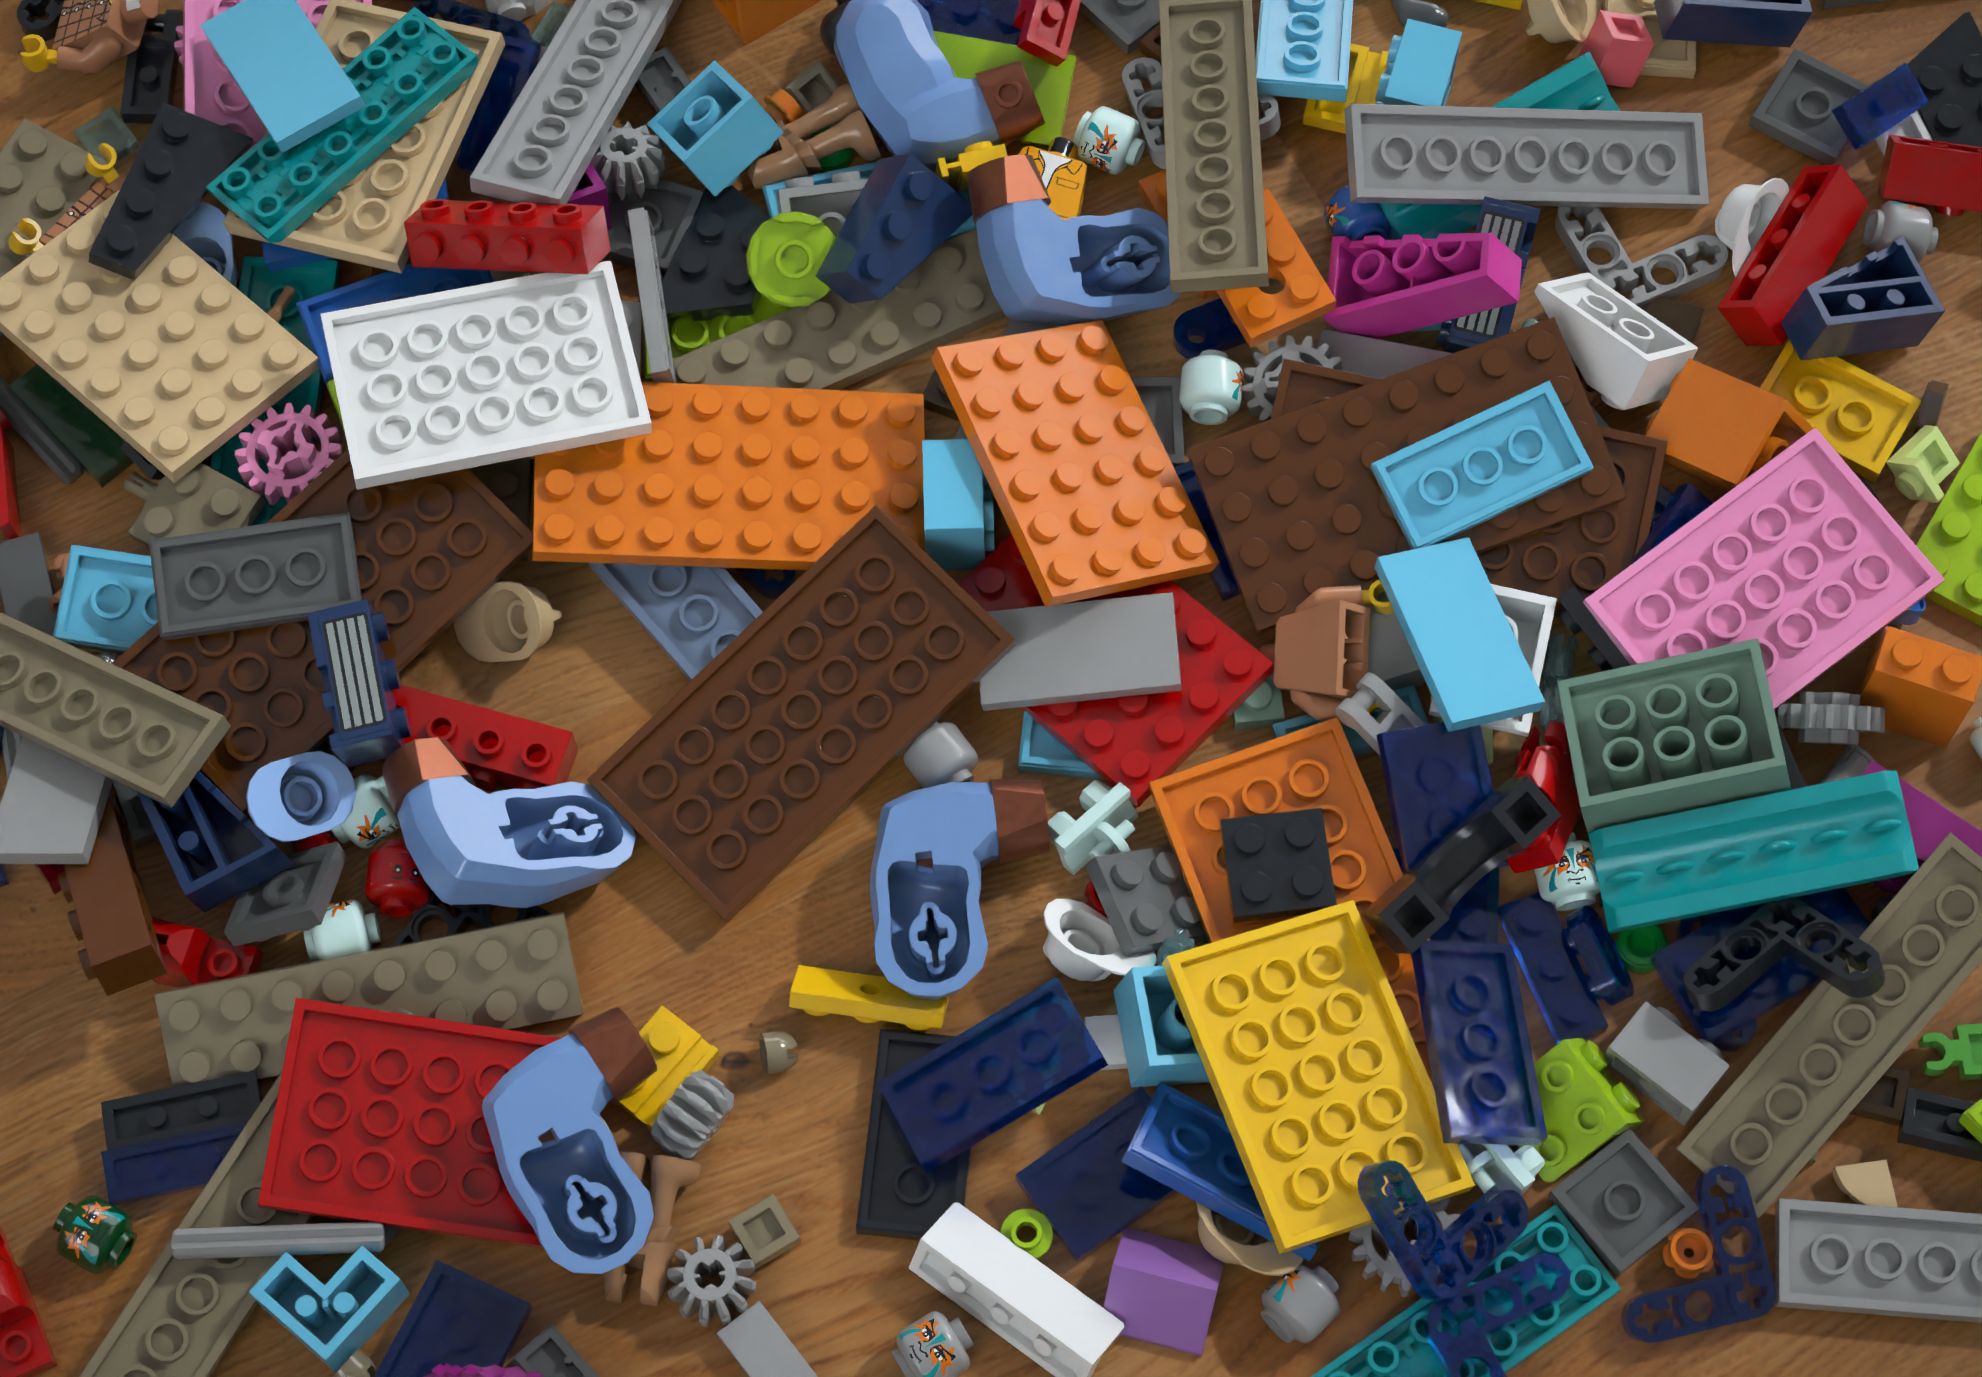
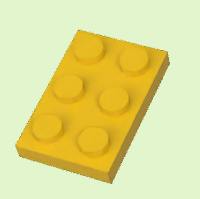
(1846, 405)

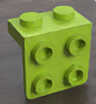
(1579, 1105)

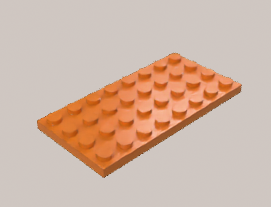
(734, 479)
(1278, 776)

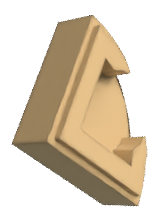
(1866, 1183)

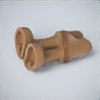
(792, 156)
(657, 1253)

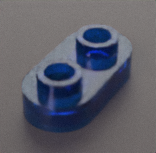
(1210, 322)
(1606, 971)

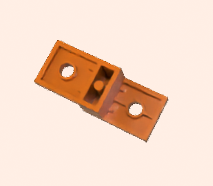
(1255, 312)

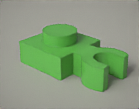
(1962, 1051)

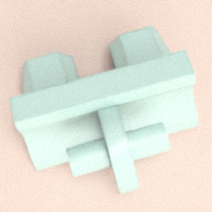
(1098, 830)
(1499, 1169)

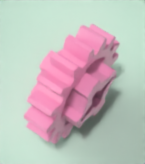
(287, 452)

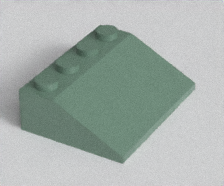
(1673, 735)

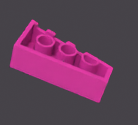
(1418, 281)

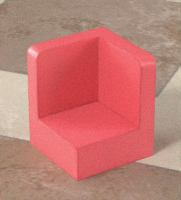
(1619, 47)

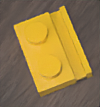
(1363, 82)
(975, 154)
(677, 1054)

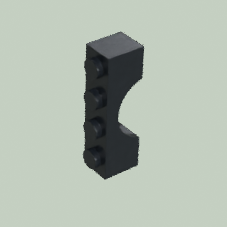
(1483, 840)

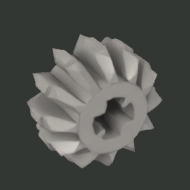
(629, 160)
(692, 1115)
(711, 1262)

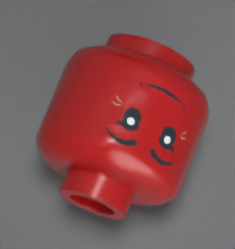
(394, 880)

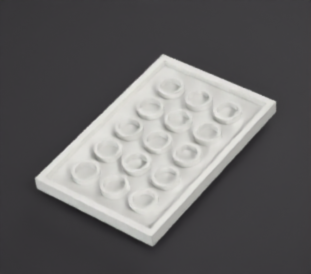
(484, 375)

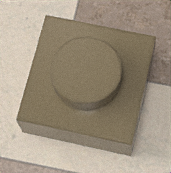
(764, 1231)

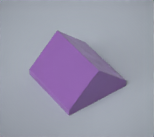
(1163, 1290)

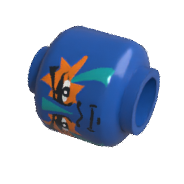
(1354, 218)

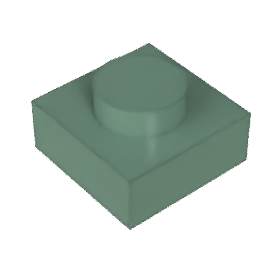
(1261, 708)

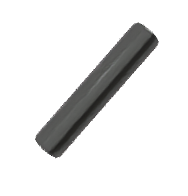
(38, 436)

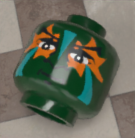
(94, 1234)

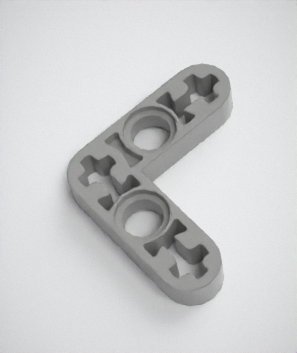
(1153, 129)
(1624, 273)

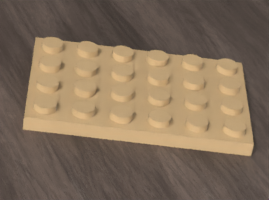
(369, 213)
(159, 357)

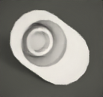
(1746, 217)
(1085, 944)

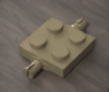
(192, 505)

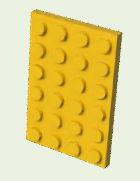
(1313, 1070)

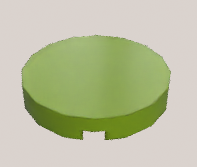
(786, 258)

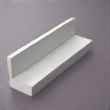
(1014, 1294)

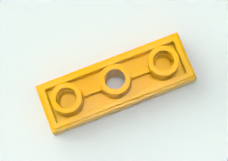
(862, 997)

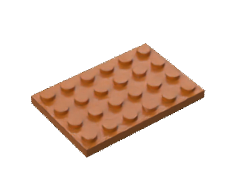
(1074, 462)

